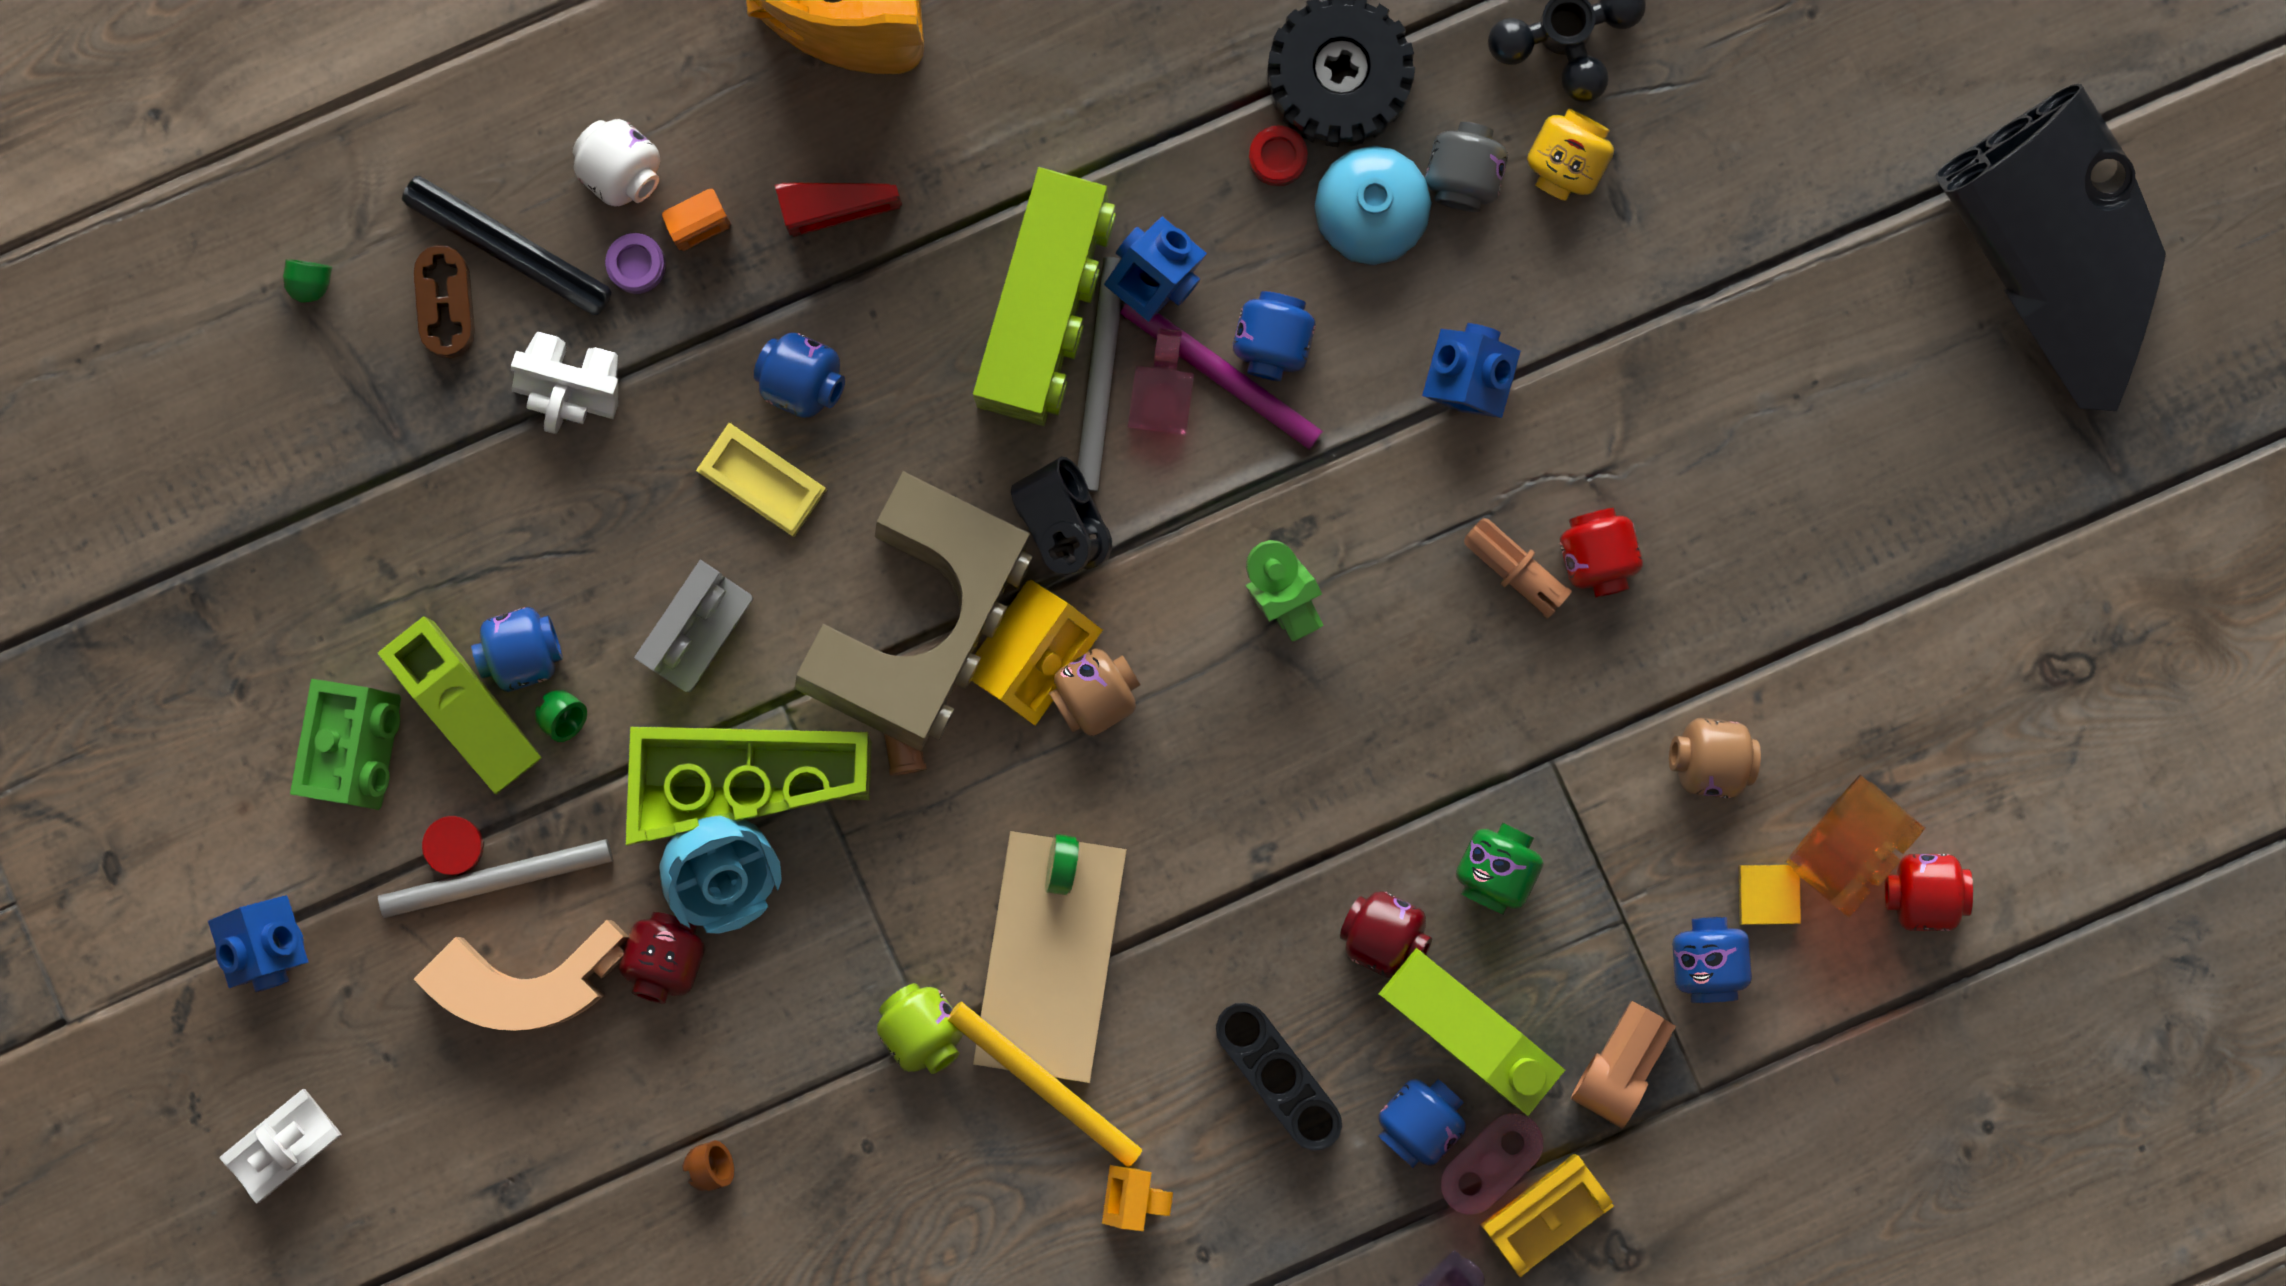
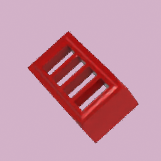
(824, 205)

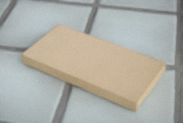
(1052, 956)

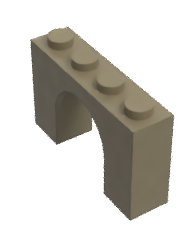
(910, 693)

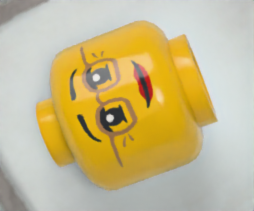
(1570, 154)

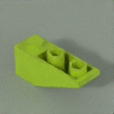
(459, 704)

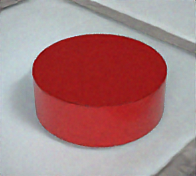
(1278, 155)
(452, 845)

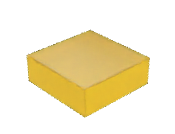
(1768, 895)

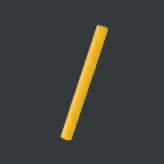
(1044, 1084)

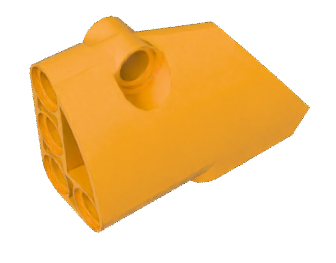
(849, 33)

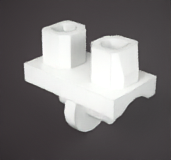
(563, 389)
(280, 1145)

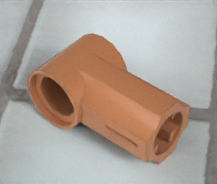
(1617, 1076)

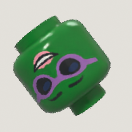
(1499, 868)

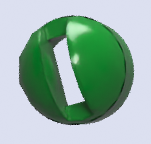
(306, 280)
(562, 704)

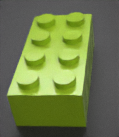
(1042, 295)

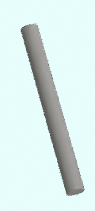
(1099, 379)
(495, 878)

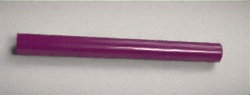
(1232, 380)

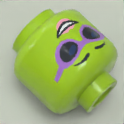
(918, 1030)

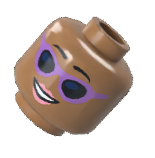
(1095, 692)
(1715, 758)

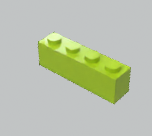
(737, 774)

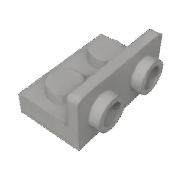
(694, 627)

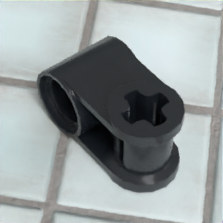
(1061, 513)

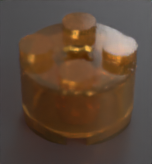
(1854, 845)

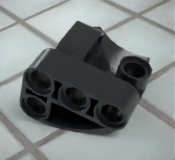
(2068, 249)

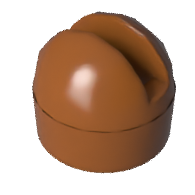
(709, 1166)

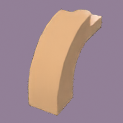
(484, 996)

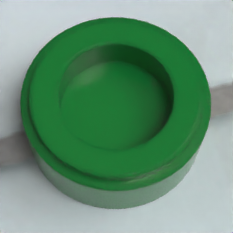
(1062, 864)

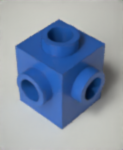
(1155, 268)
(1472, 371)
(258, 944)

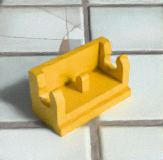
(1547, 1214)

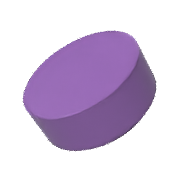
(635, 263)

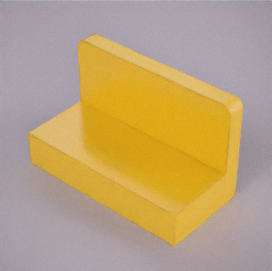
(1029, 647)

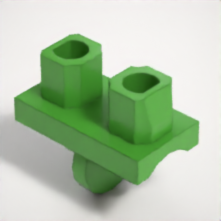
(1283, 588)

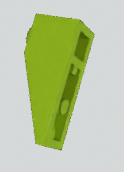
(1472, 1032)

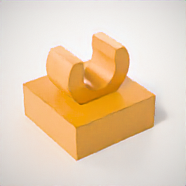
(1131, 1197)

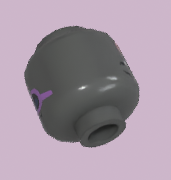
(1466, 167)

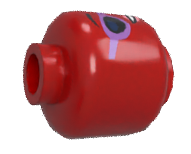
(1601, 552)
(1930, 892)

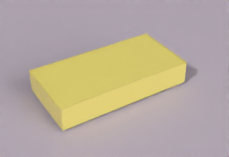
(761, 480)

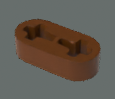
(430, 303)

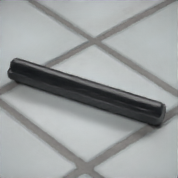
(506, 245)

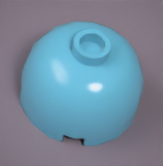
(1372, 205)
(719, 874)

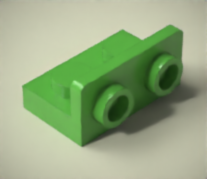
(346, 744)

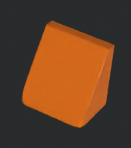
(696, 219)

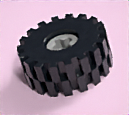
(1359, 104)

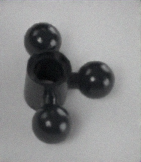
(1583, 76)

